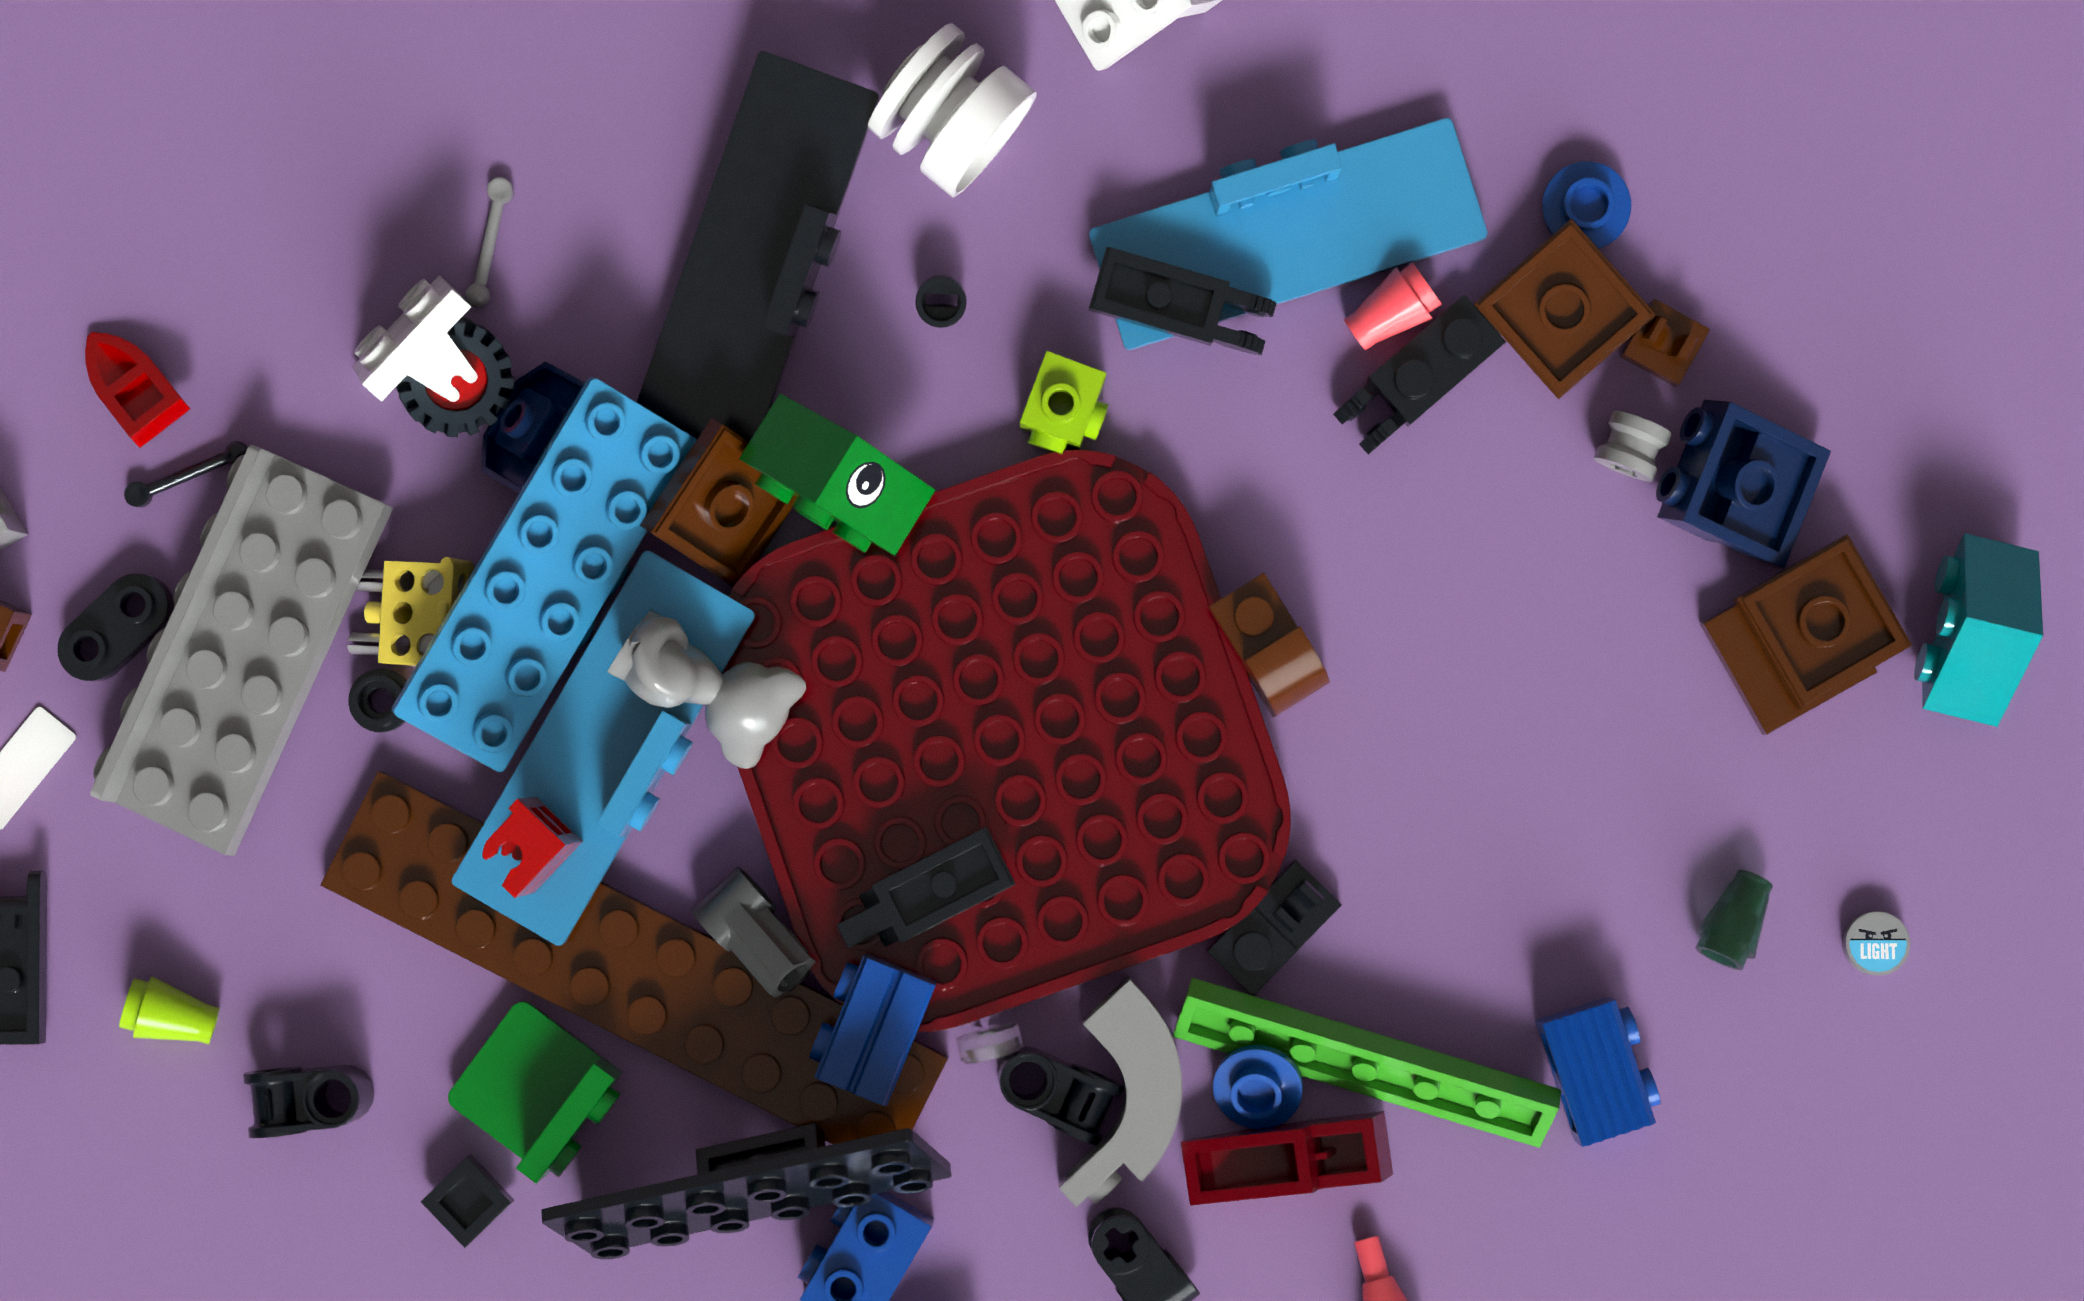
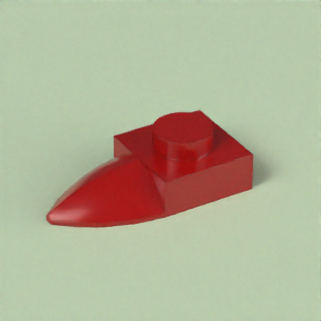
(131, 387)

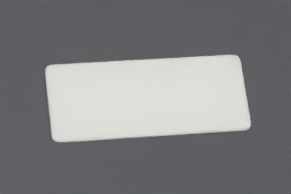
(29, 759)

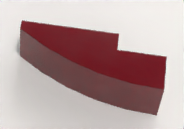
(1287, 1159)

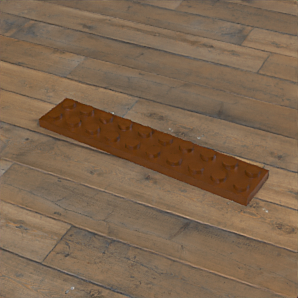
(618, 970)

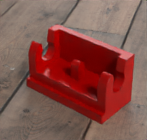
(534, 838)

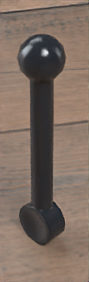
(141, 494)

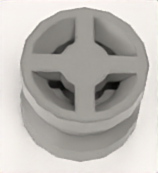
(1632, 446)

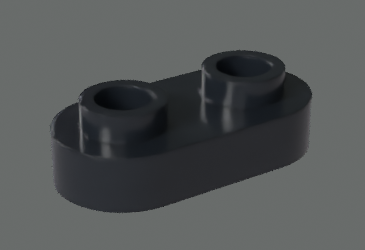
(114, 629)

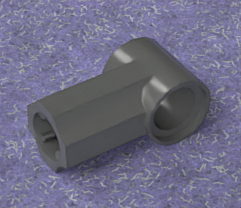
(744, 921)

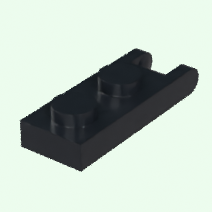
(24, 964)

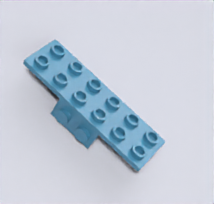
(1310, 218)
(543, 576)
(604, 750)

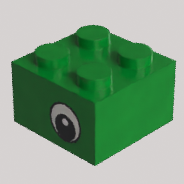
(835, 477)

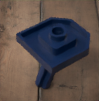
(527, 424)

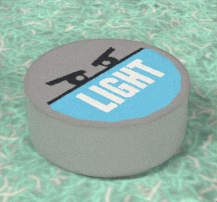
(1876, 943)

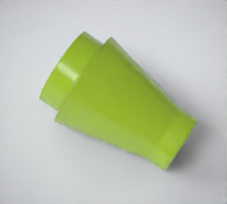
(167, 1013)

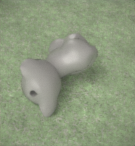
(742, 705)

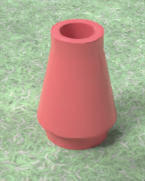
(1393, 307)

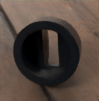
(941, 314)

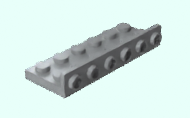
(240, 649)

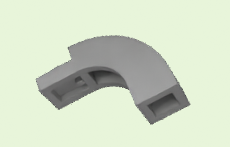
(1152, 1075)

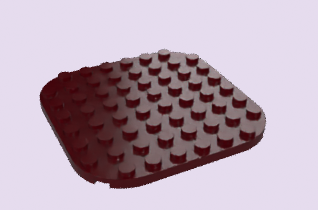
(1023, 674)

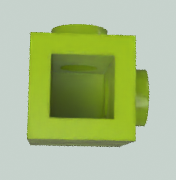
(1064, 404)

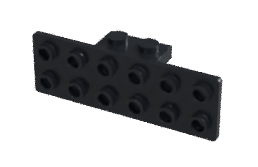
(758, 248)
(749, 1181)

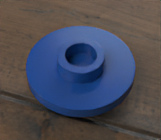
(1591, 197)
(1257, 1086)

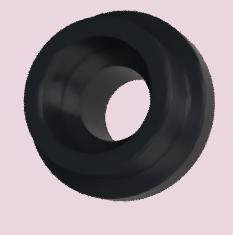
(361, 699)

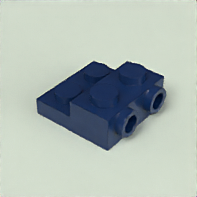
(1741, 481)

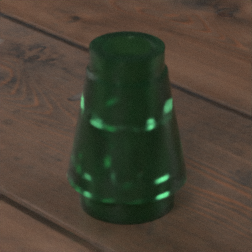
(1735, 922)

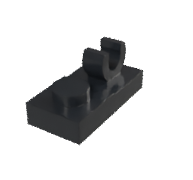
(1275, 928)

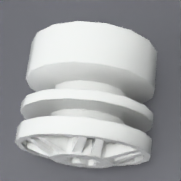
(951, 109)

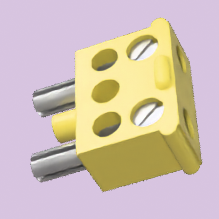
(411, 609)

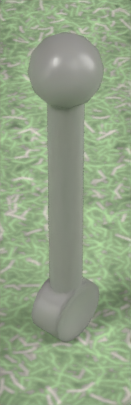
(500, 193)

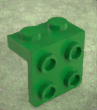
(536, 1090)

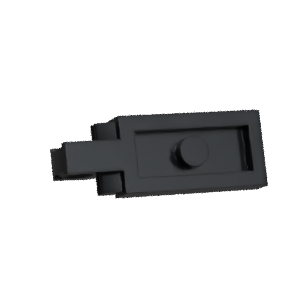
(930, 891)

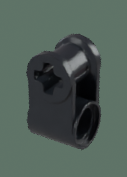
(1062, 1094)
(296, 1101)
(1145, 1269)

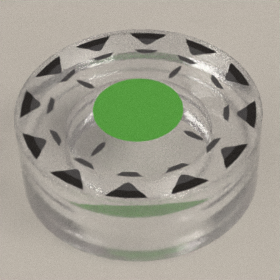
(989, 1043)

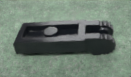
(1174, 300)
(1425, 369)

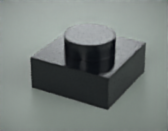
(467, 1200)

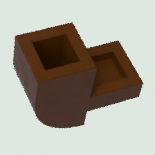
(1270, 645)

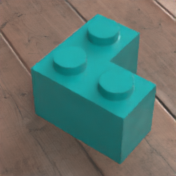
(1982, 629)

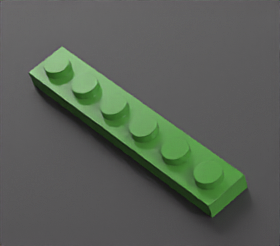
(1371, 1063)

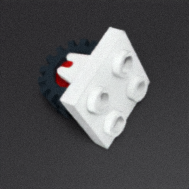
(442, 364)

